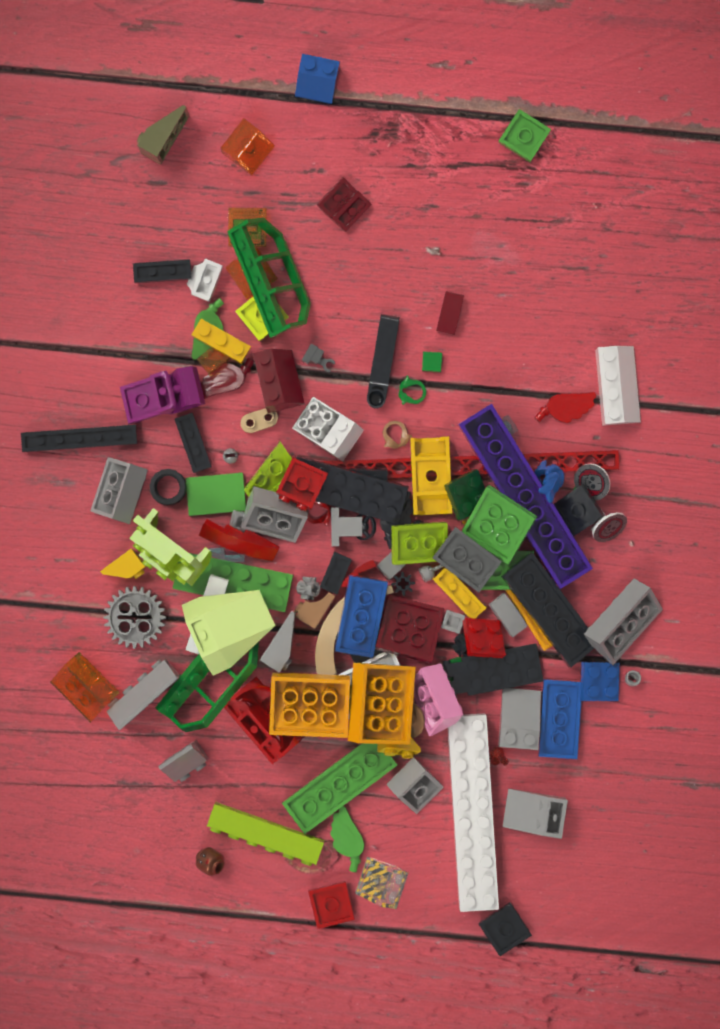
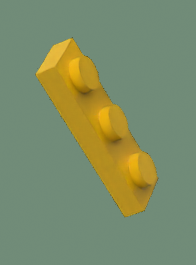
(221, 341)
(459, 593)

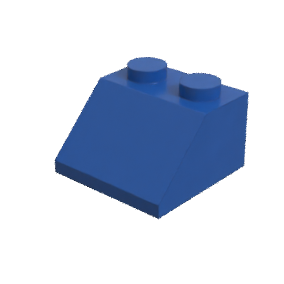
(317, 78)

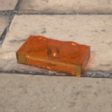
(212, 360)

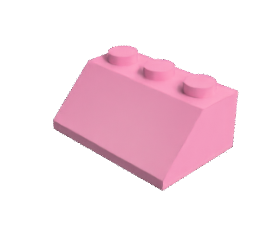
(436, 699)

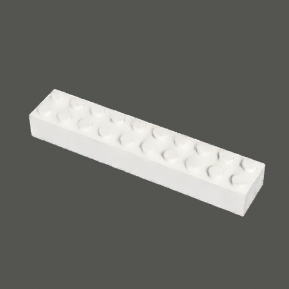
(473, 814)

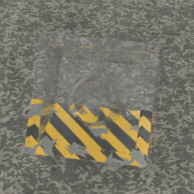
(381, 883)

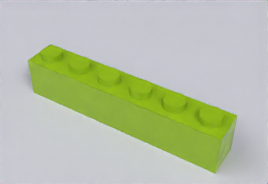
(265, 833)

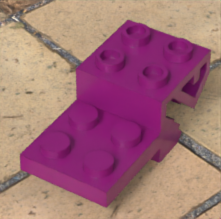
(162, 394)

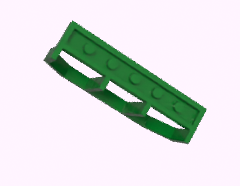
(258, 280)
(189, 682)

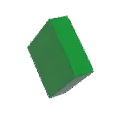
(431, 361)

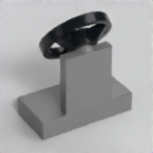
(350, 526)

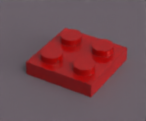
(484, 638)
(331, 905)

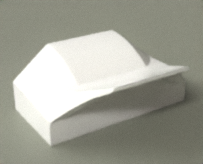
(205, 279)

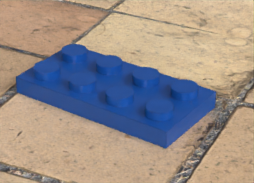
(361, 616)
(560, 719)

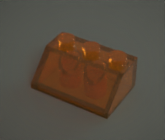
(84, 687)

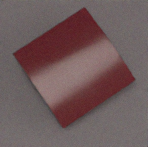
(344, 204)

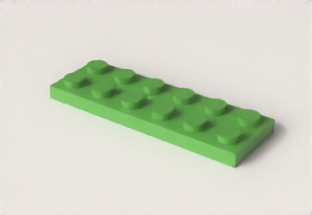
(242, 578)
(337, 785)

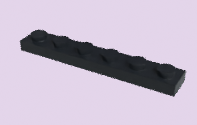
(79, 438)

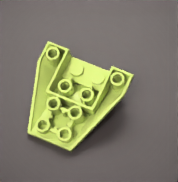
(227, 626)

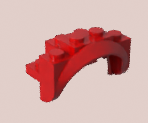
(256, 720)

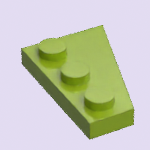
(271, 471)

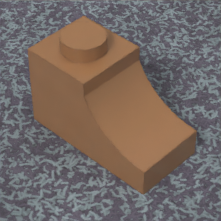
(313, 611)

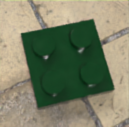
(465, 493)

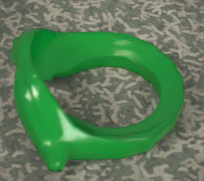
(404, 397)

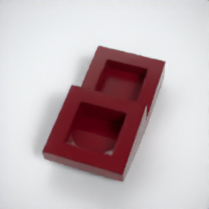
(450, 313)

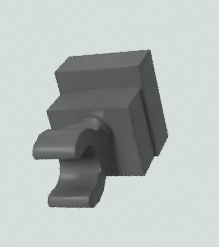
(314, 355)

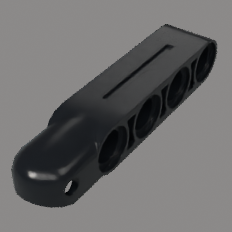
(382, 360)

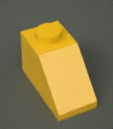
(126, 566)

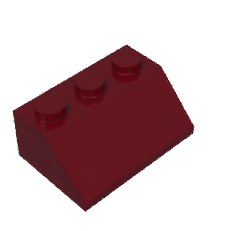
(278, 379)

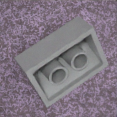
(119, 490)
(272, 516)

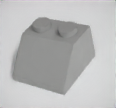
(415, 785)

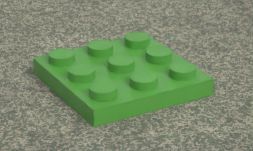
(499, 524)

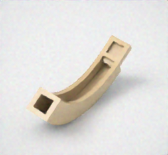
(326, 639)

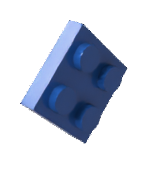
(599, 681)

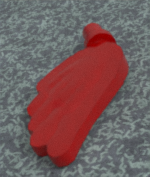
(567, 406)

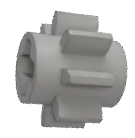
(308, 588)

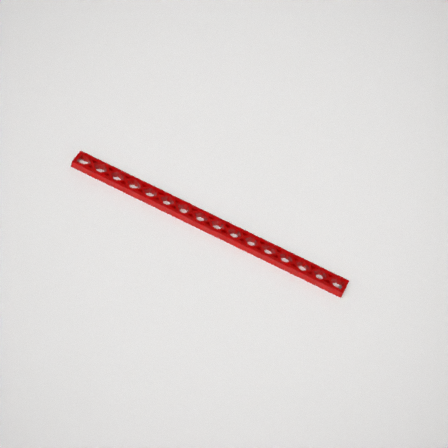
(346, 463)

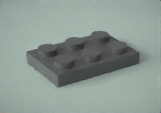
(467, 559)

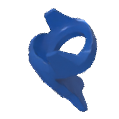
(553, 480)

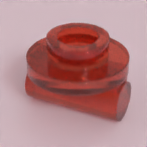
(497, 756)

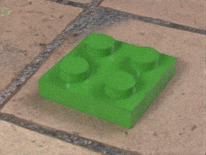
(524, 135)

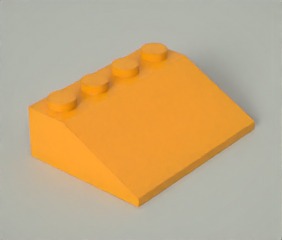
(381, 704)
(309, 705)

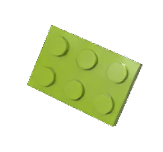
(417, 542)

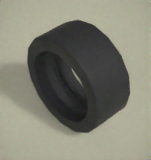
(170, 501)

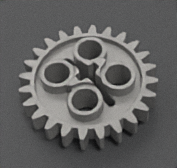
(134, 599)

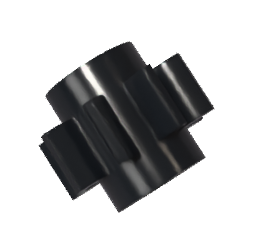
(399, 580)
(460, 645)

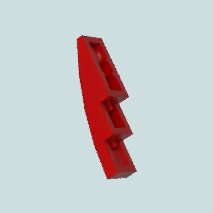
(237, 541)

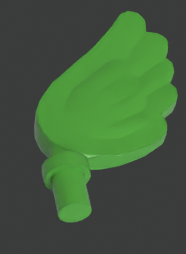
(208, 315)
(347, 837)

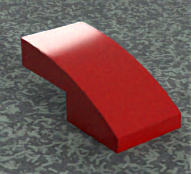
(368, 565)

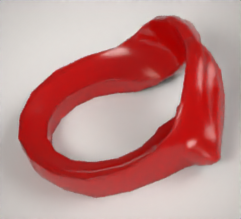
(324, 519)

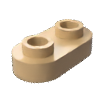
(259, 421)

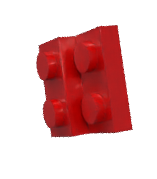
(301, 484)

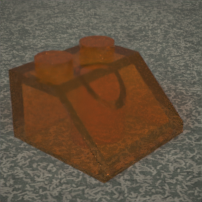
(247, 147)

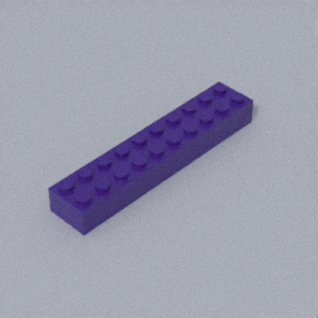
(517, 481)

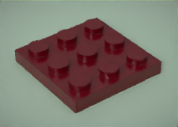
(410, 629)

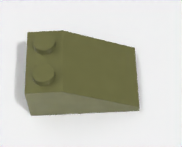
(160, 137)

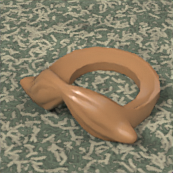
(389, 441)

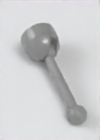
(428, 572)

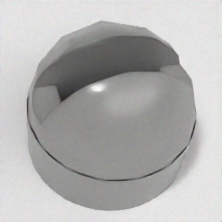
(230, 460)
(635, 676)

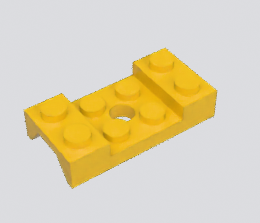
(428, 455)

